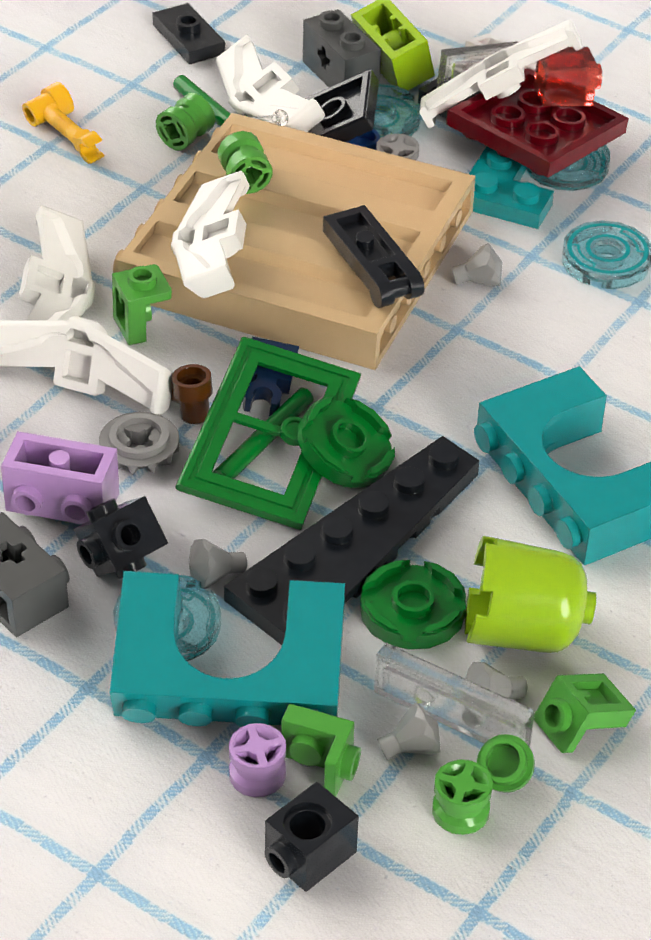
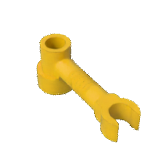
(53, 107)

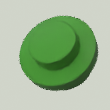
(508, 762)

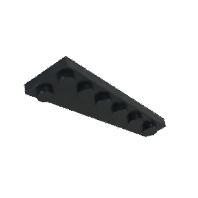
(356, 535)

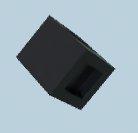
(310, 836)

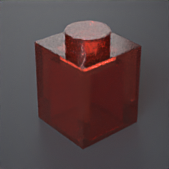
(567, 78)

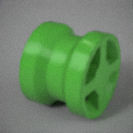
(452, 784)

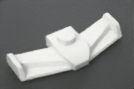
(500, 72)
(264, 91)
(211, 235)
(62, 280)
(86, 359)

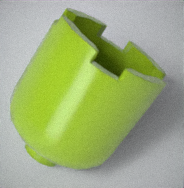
(527, 597)

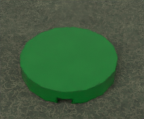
(345, 442)
(413, 604)

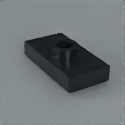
(188, 33)

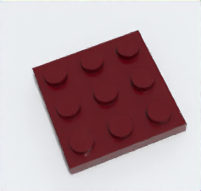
(535, 134)

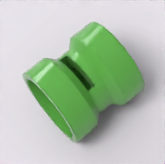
(186, 121)
(244, 153)

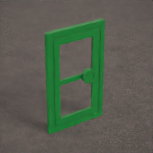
(197, 473)

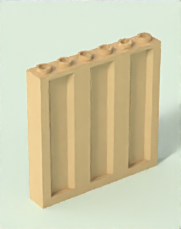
(289, 273)

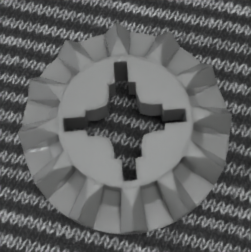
(137, 429)

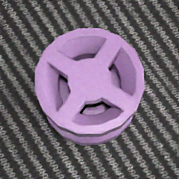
(261, 745)

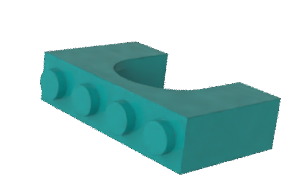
(586, 512)
(157, 682)

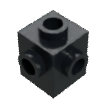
(119, 536)

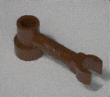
(192, 391)

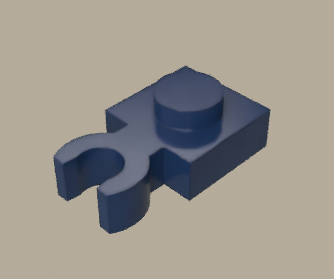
(268, 383)

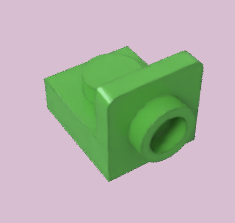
(132, 298)
(578, 705)
(322, 742)

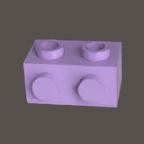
(58, 477)

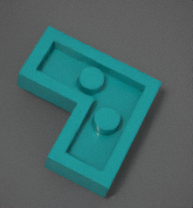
(503, 196)

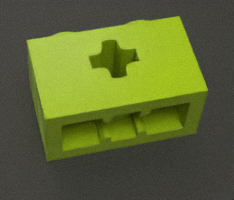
(403, 48)

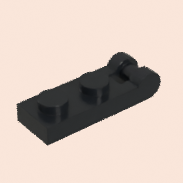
(373, 255)

